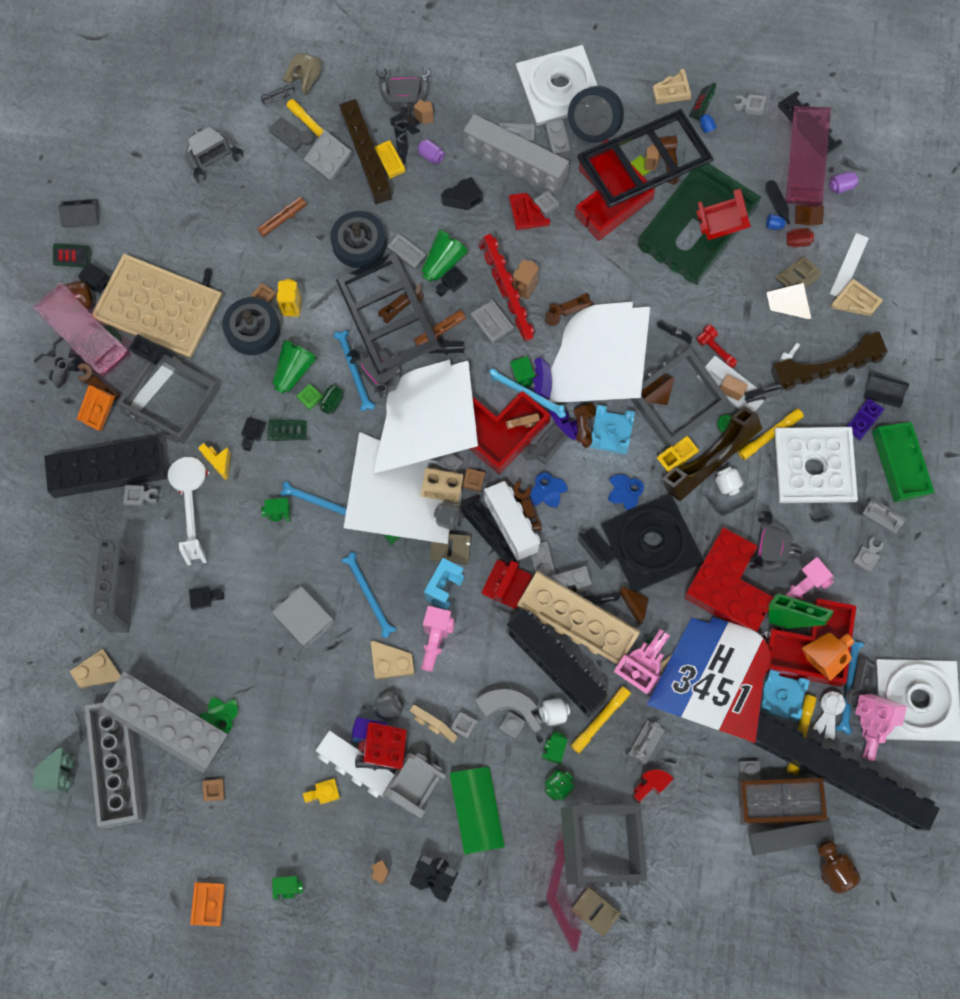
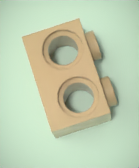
(441, 489)

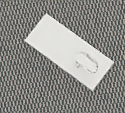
(718, 369)

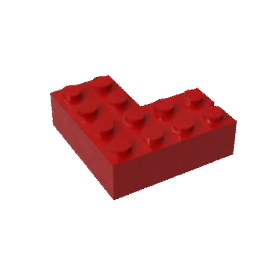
(594, 211)
(501, 445)
(719, 585)
(787, 651)

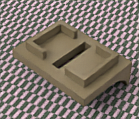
(802, 267)
(460, 549)
(605, 917)

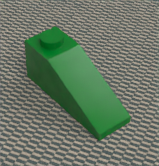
(794, 613)

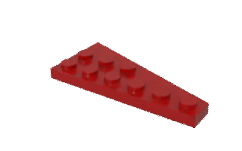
(503, 280)

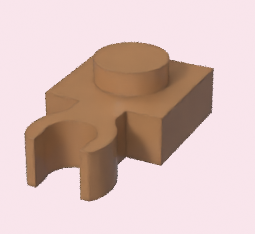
(528, 421)

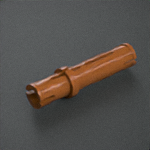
(282, 216)
(442, 327)

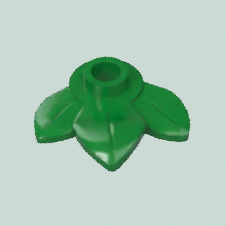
(220, 712)

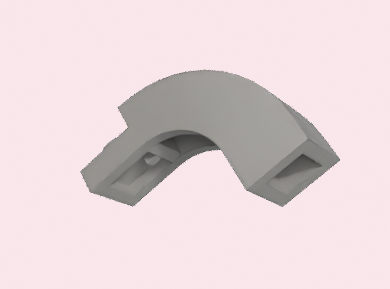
(507, 699)

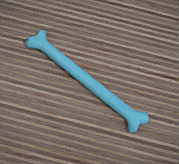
(496, 376)

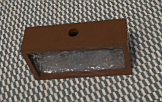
(782, 801)

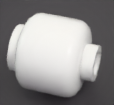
(729, 481)
(554, 711)

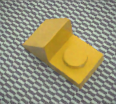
(219, 461)

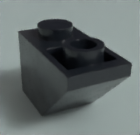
(463, 195)

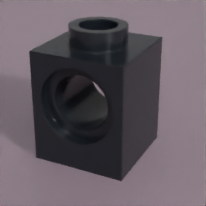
(94, 277)

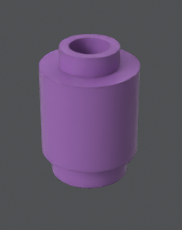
(431, 151)
(843, 182)

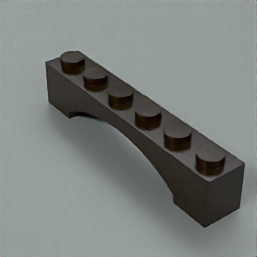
(366, 151)
(790, 373)
(684, 480)

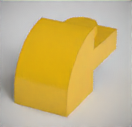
(678, 454)

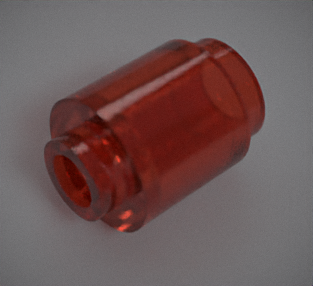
(799, 238)

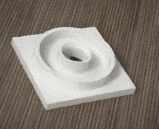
(546, 100)
(826, 444)
(939, 680)

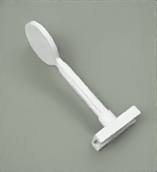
(185, 476)

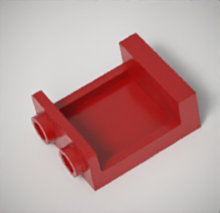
(724, 217)

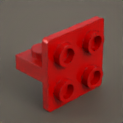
(506, 584)
(383, 745)

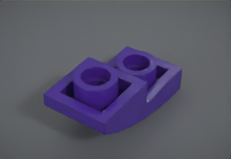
(543, 381)
(865, 418)
(568, 427)

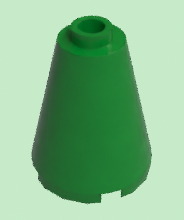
(442, 256)
(291, 366)

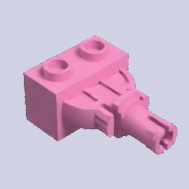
(817, 575)
(437, 624)
(641, 666)
(878, 720)

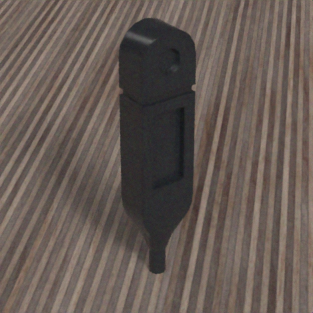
(401, 143)
(777, 200)

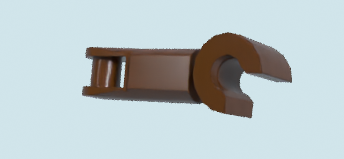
(670, 145)
(399, 304)
(553, 317)
(91, 379)
(583, 415)
(527, 506)

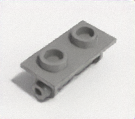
(884, 516)
(646, 742)

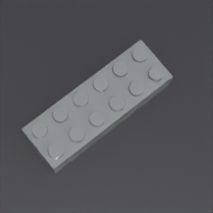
(515, 155)
(163, 722)
(113, 770)

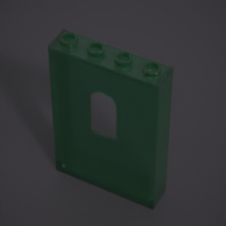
(659, 238)

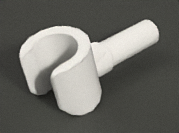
(785, 356)

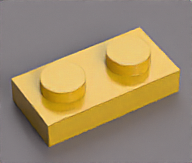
(389, 159)

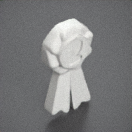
(832, 705)

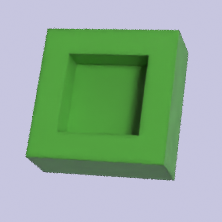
(309, 397)

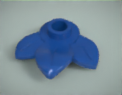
(622, 492)
(548, 493)

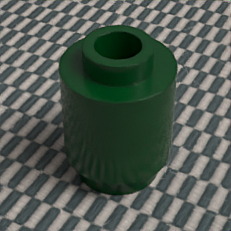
(331, 399)

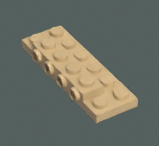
(578, 618)

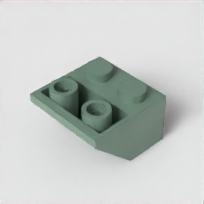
(54, 772)

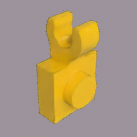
(325, 792)

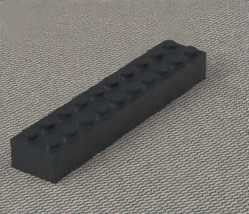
(845, 774)

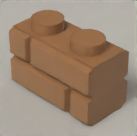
(525, 278)

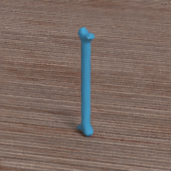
(366, 403)
(289, 490)
(386, 628)
(844, 724)

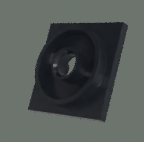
(647, 566)

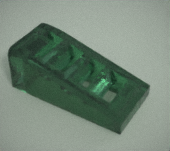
(273, 423)

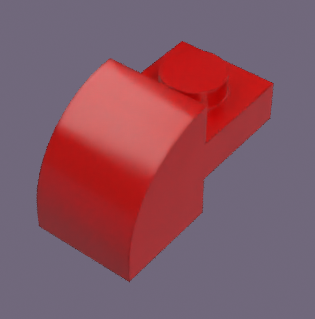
(655, 780)

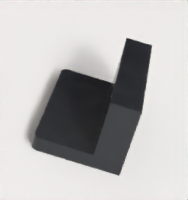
(79, 212)
(148, 350)
(886, 390)
(596, 548)

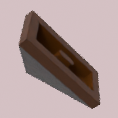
(659, 390)
(636, 603)

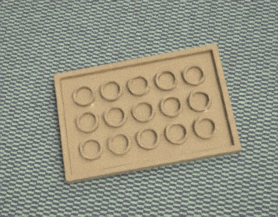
(157, 305)

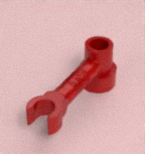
(707, 336)

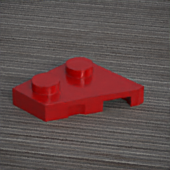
(526, 213)

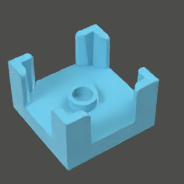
(612, 430)
(434, 591)
(783, 696)

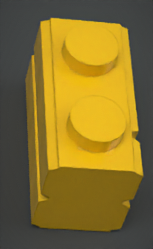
(289, 298)

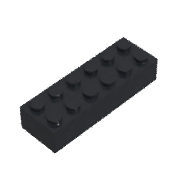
(105, 467)
(556, 663)

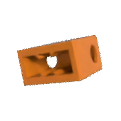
(829, 654)

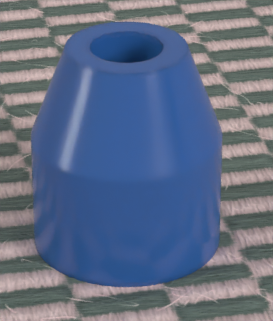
(707, 123)
(775, 222)

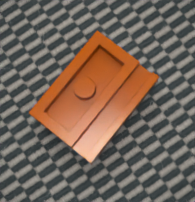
(95, 407)
(207, 904)

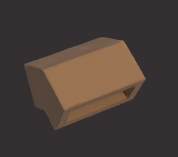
(423, 112)
(651, 158)
(733, 387)
(380, 872)

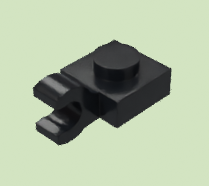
(405, 122)
(451, 281)
(252, 431)
(202, 597)

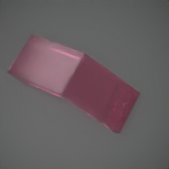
(808, 155)
(81, 330)
(570, 934)

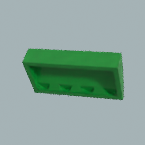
(902, 462)
(476, 810)

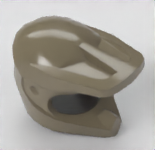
(308, 70)

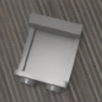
(303, 617)
(413, 783)

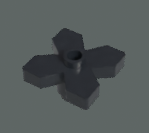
(59, 362)
(434, 875)

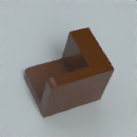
(809, 215)

